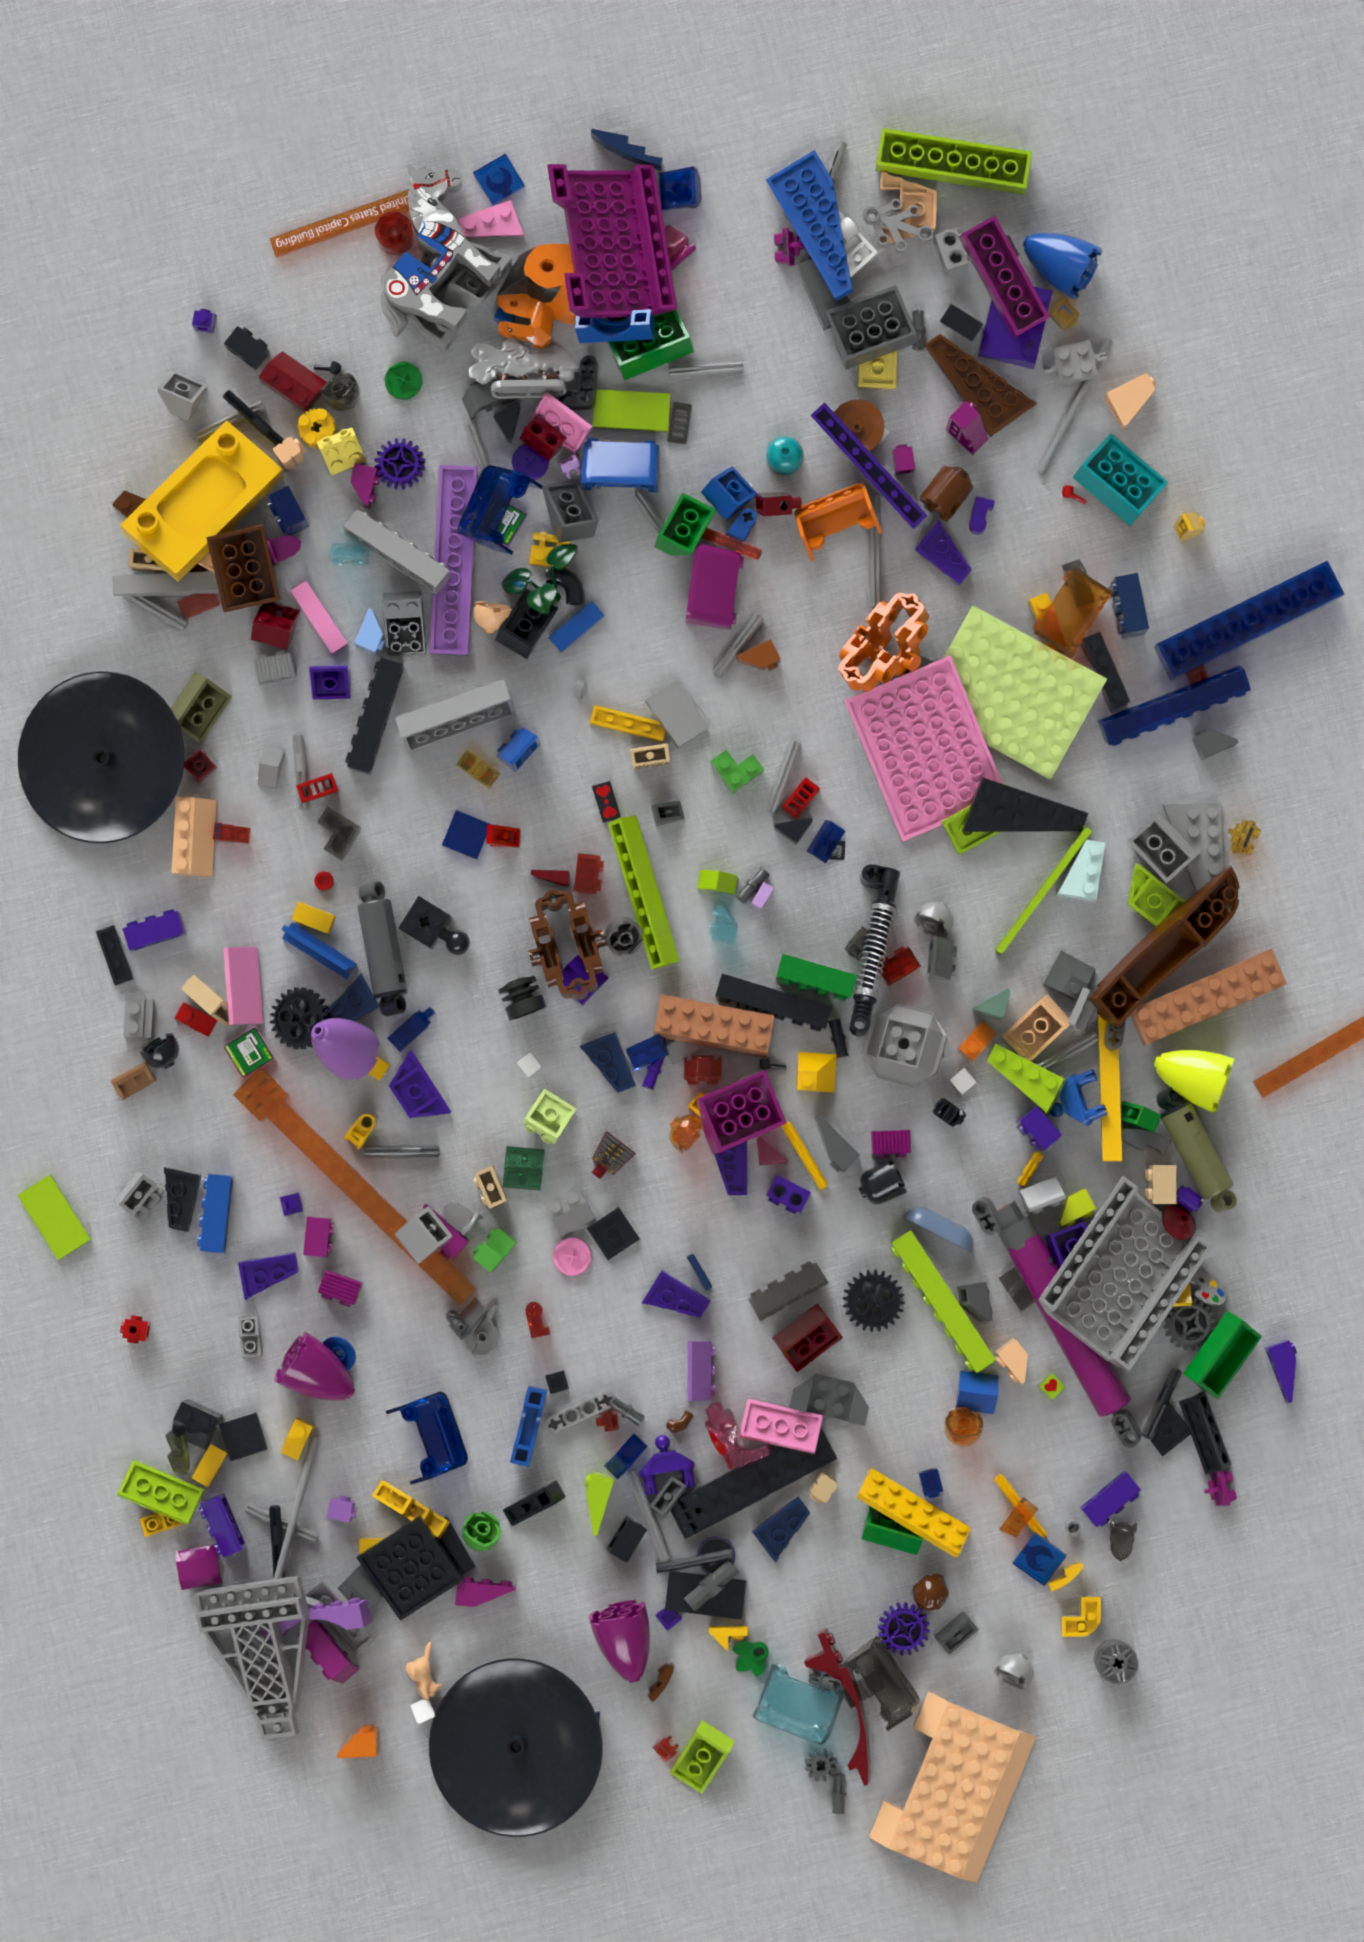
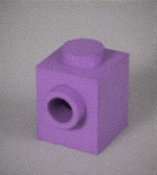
(341, 1509)

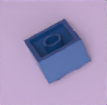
(728, 492)

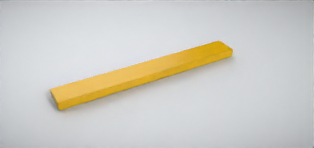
(1110, 1097)

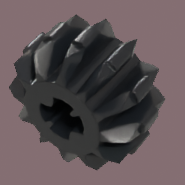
(949, 1113)

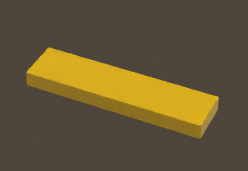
(627, 723)

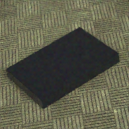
(456, 1549)

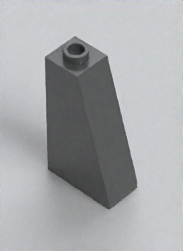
(818, 291)

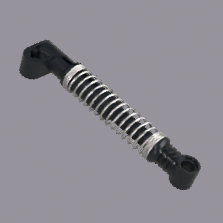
(876, 940)

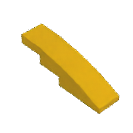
(409, 1507)

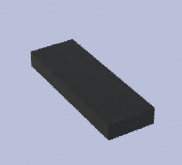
(114, 955)

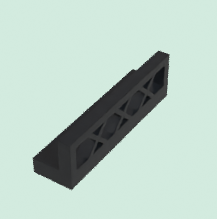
(1205, 1433)

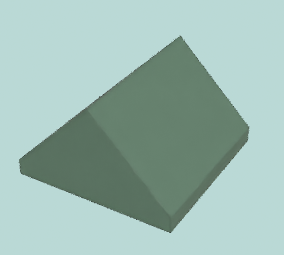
(995, 1006)

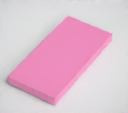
(243, 985)
(781, 1426)

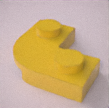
(1086, 1623)

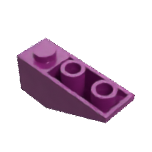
(474, 1593)

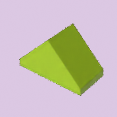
(717, 881)

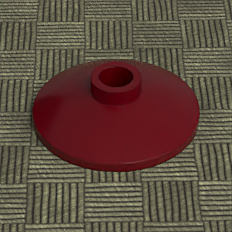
(1178, 1222)

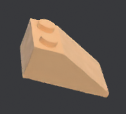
(1037, 1028)

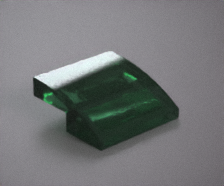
(523, 1168)

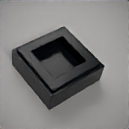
(557, 1382)

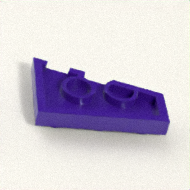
(943, 554)

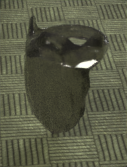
(1121, 1539)

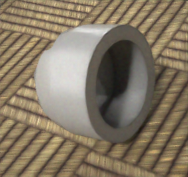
(1074, 1529)

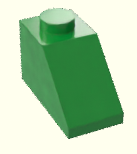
(1139, 1116)

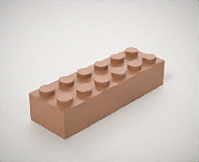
(713, 1025)

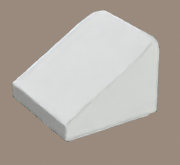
(423, 1710)

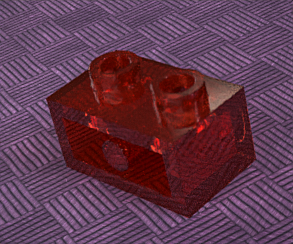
(587, 874)

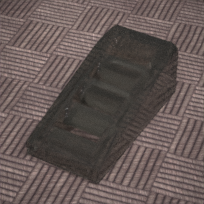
(679, 406)

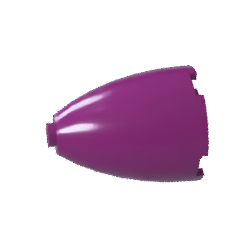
(314, 1371)
(623, 1637)

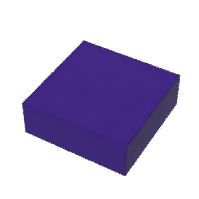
(668, 1618)

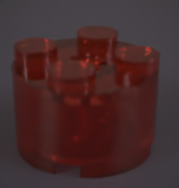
(392, 243)
(702, 1069)

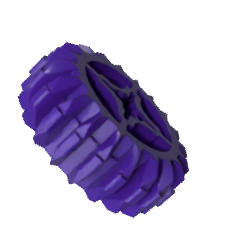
(402, 447)
(911, 1623)

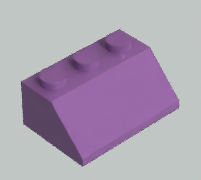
(700, 1370)

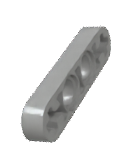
(579, 1409)

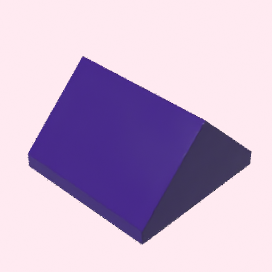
(330, 682)
(576, 969)

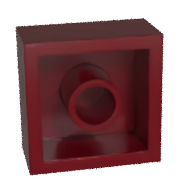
(199, 766)

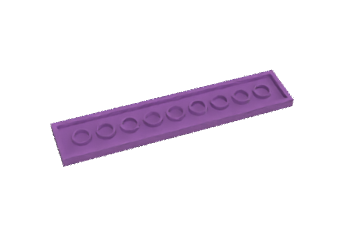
(453, 603)

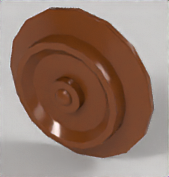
(863, 421)

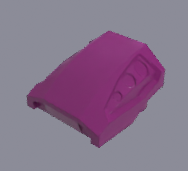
(198, 1567)

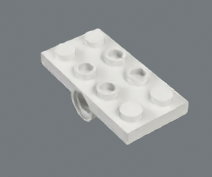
(857, 248)

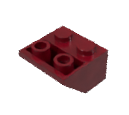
(275, 625)

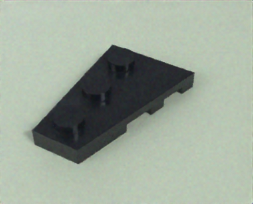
(181, 1197)

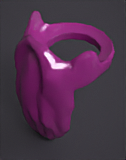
(282, 548)

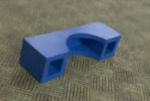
(637, 326)
(528, 1426)

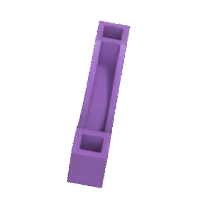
(347, 1615)

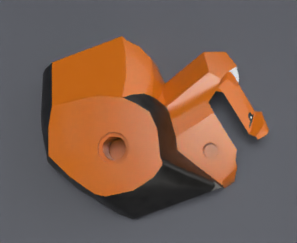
(537, 292)

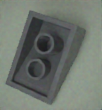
(569, 511)
(941, 958)
(837, 1148)

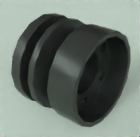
(522, 997)

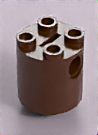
(947, 492)

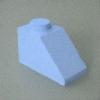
(370, 634)

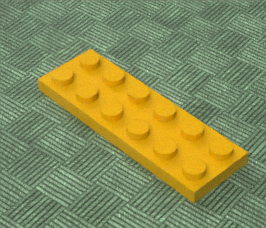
(913, 1512)

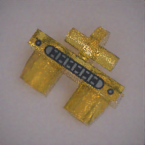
(1241, 837)

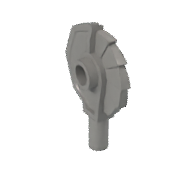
(483, 1335)

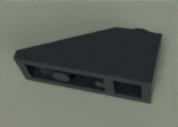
(534, 1503)

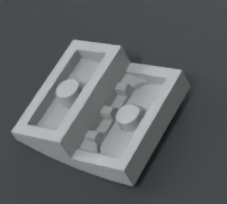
(1083, 1012)

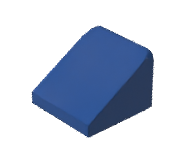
(501, 316)

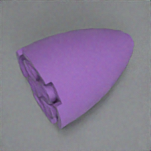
(345, 1047)

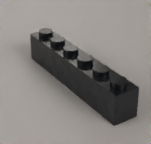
(375, 716)
(773, 1001)

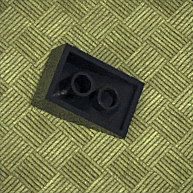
(524, 627)

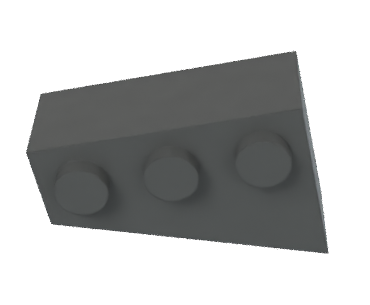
(480, 398)

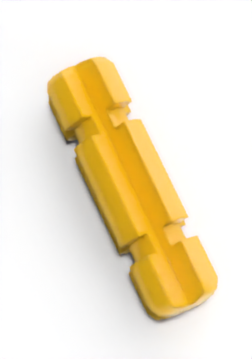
(1029, 1169)

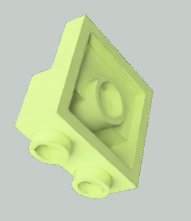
(548, 1117)

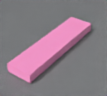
(319, 617)

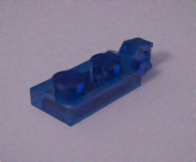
(411, 1029)

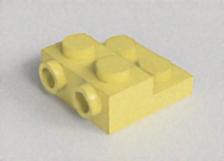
(341, 451)

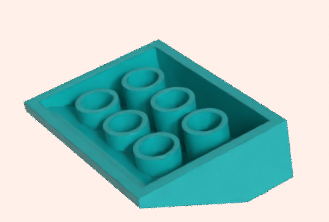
(1120, 479)

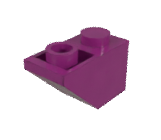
(364, 481)

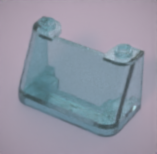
(797, 1706)

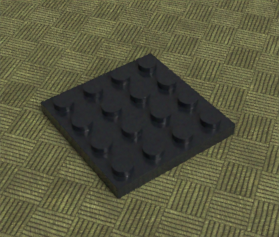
(410, 1567)

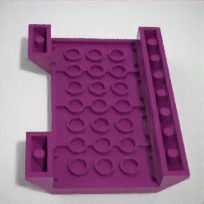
(614, 241)

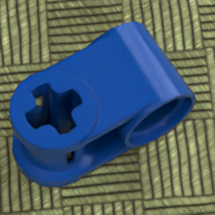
(740, 529)

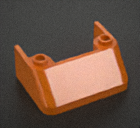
(835, 514)

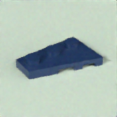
(354, 1002)
(611, 1061)
(780, 1527)

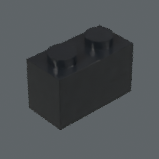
(246, 347)

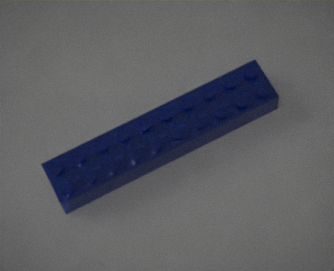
(1249, 620)

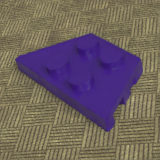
(416, 1090)

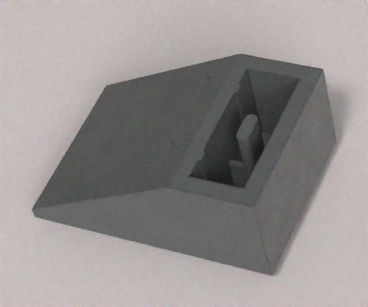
(404, 623)

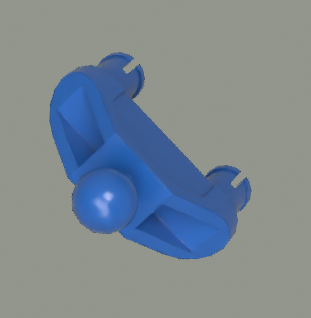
(1074, 1102)

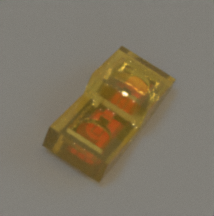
(478, 769)

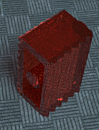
(898, 966)

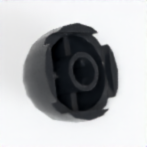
(161, 1052)

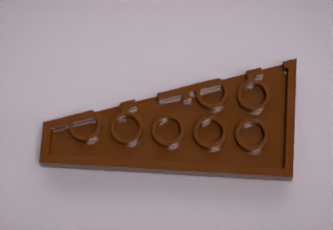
(991, 394)

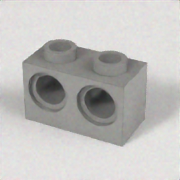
(947, 251)

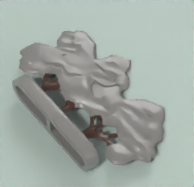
(517, 361)

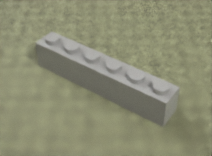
(397, 551)

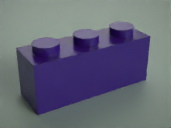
(154, 930)
(1111, 1499)

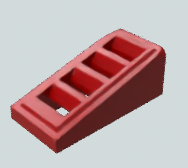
(322, 779)
(812, 786)

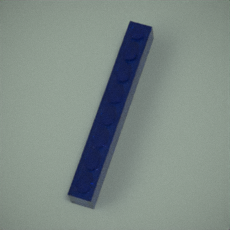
(1174, 705)

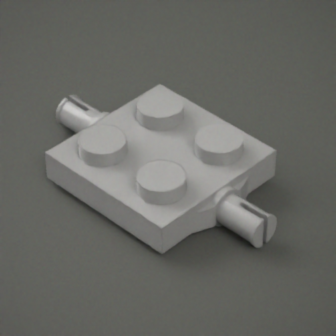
(1075, 362)

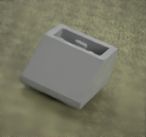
(1041, 1195)
(423, 1235)

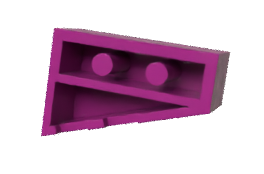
(967, 427)
(328, 1653)

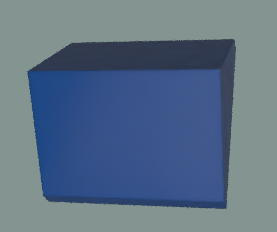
(977, 1392)

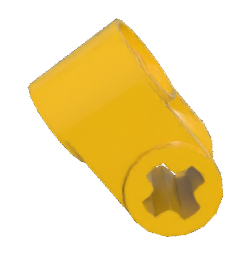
(360, 1131)

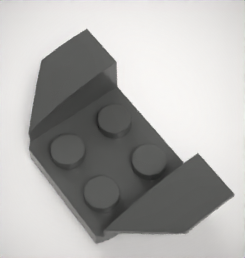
(830, 1398)

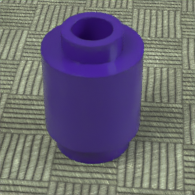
(1188, 1199)

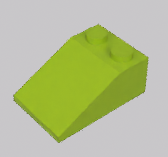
(597, 1494)
(702, 1757)

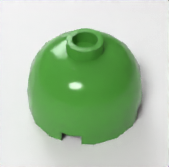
(481, 1531)

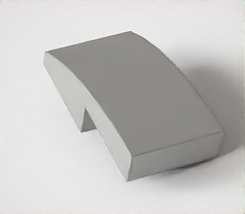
(250, 1337)

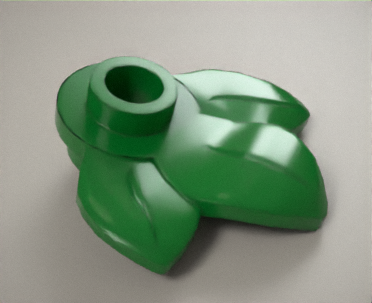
(749, 1659)

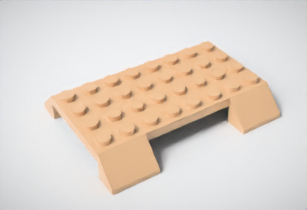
(957, 1791)

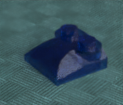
(680, 188)

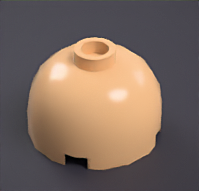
(490, 615)

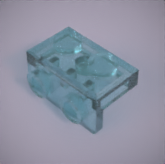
(348, 553)

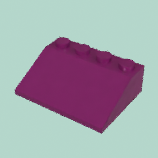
(740, 1112)

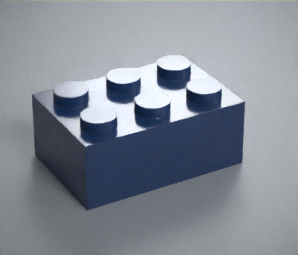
(1129, 606)

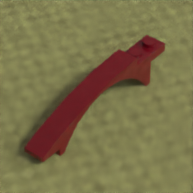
(830, 1662)

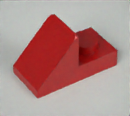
(503, 836)
(196, 1019)

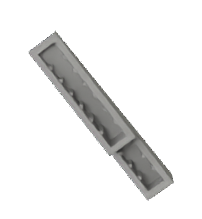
(165, 585)

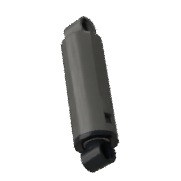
(382, 949)

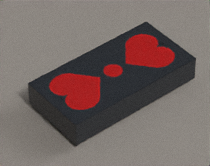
(606, 802)

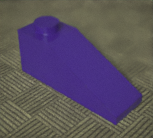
(1283, 1363)

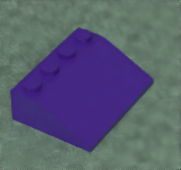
(1020, 350)

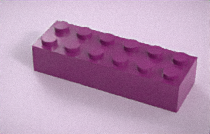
(1003, 276)

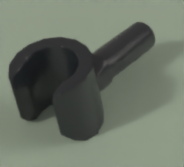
(334, 368)
(765, 1064)

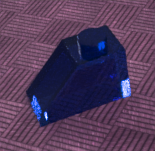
(625, 1456)

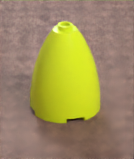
(1196, 1075)

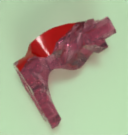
(723, 1434)

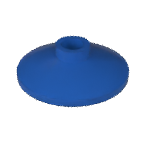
(348, 1354)

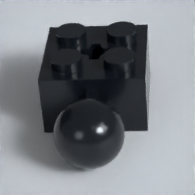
(456, 941)

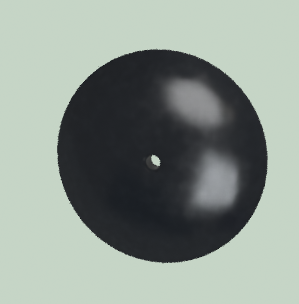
(64, 748)
(475, 1755)

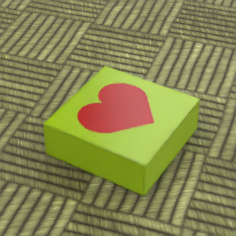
(1051, 1386)

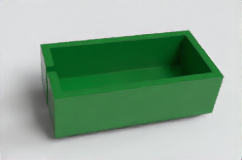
(816, 977)
(1222, 1355)

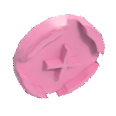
(572, 1256)

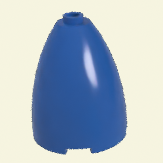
(1063, 260)

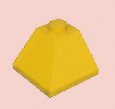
(816, 1072)

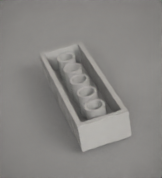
(455, 715)

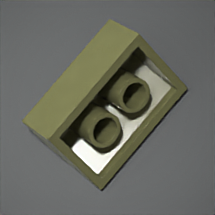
(199, 706)

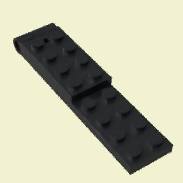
(747, 1485)

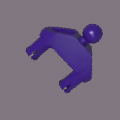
(665, 1462)

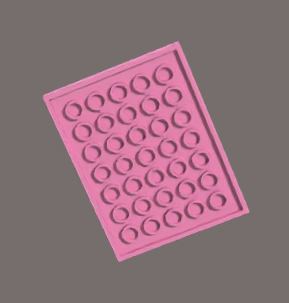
(922, 745)

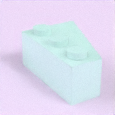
(1085, 872)

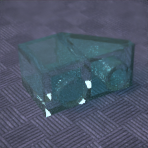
(725, 925)

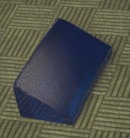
(825, 841)
(647, 1051)

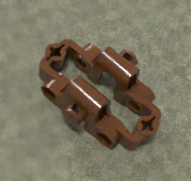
(549, 952)

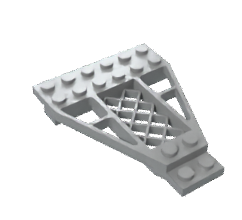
(260, 1604)

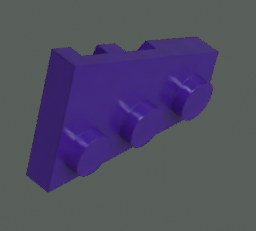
(733, 1169)
(266, 1271)
(675, 1295)

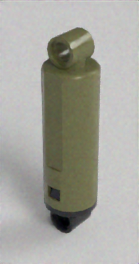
(1196, 1150)

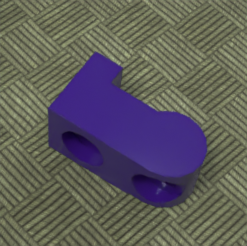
(977, 522)

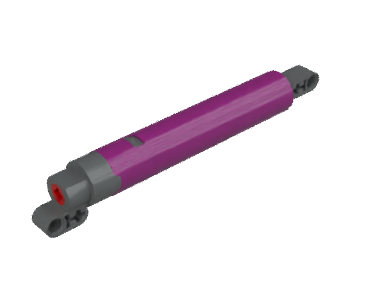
(1037, 1271)

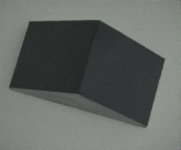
(507, 421)
(794, 829)

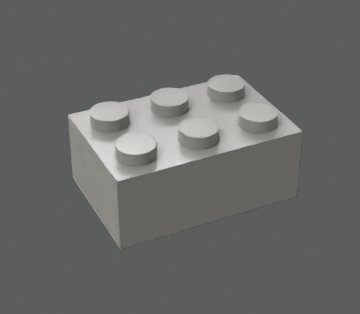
(1162, 847)

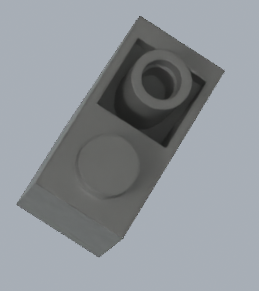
(975, 1300)

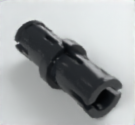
(838, 1038)

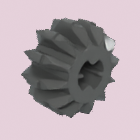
(813, 1764)

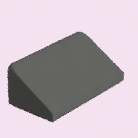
(668, 1496)
(956, 1632)

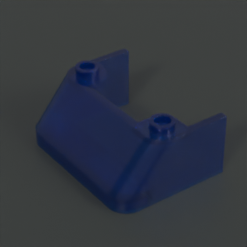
(489, 504)
(438, 1433)

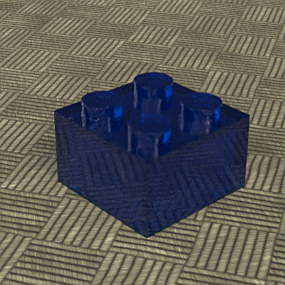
(289, 513)

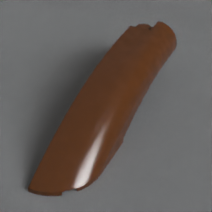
(1167, 948)

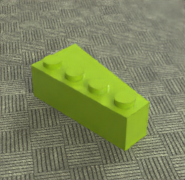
(1033, 1080)

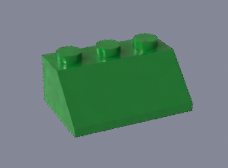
(684, 526)
(889, 1533)

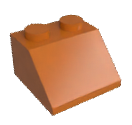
(362, 1743)

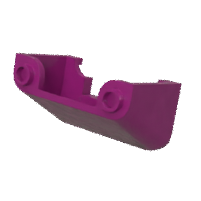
(713, 587)

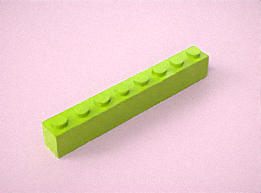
(643, 892)
(943, 1302)

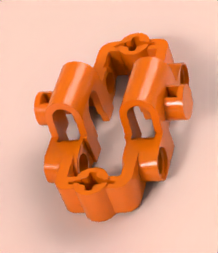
(878, 637)

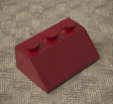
(292, 381)
(807, 1337)

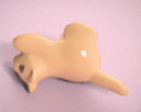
(421, 1673)

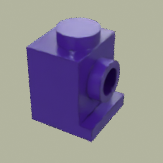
(204, 321)

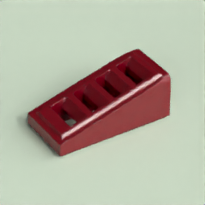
(558, 877)

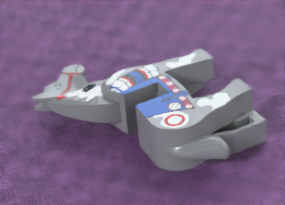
(411, 285)

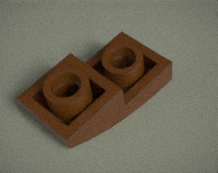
(664, 1676)

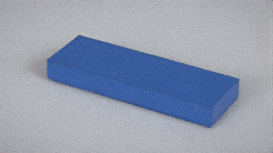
(576, 626)

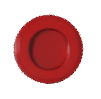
(324, 881)

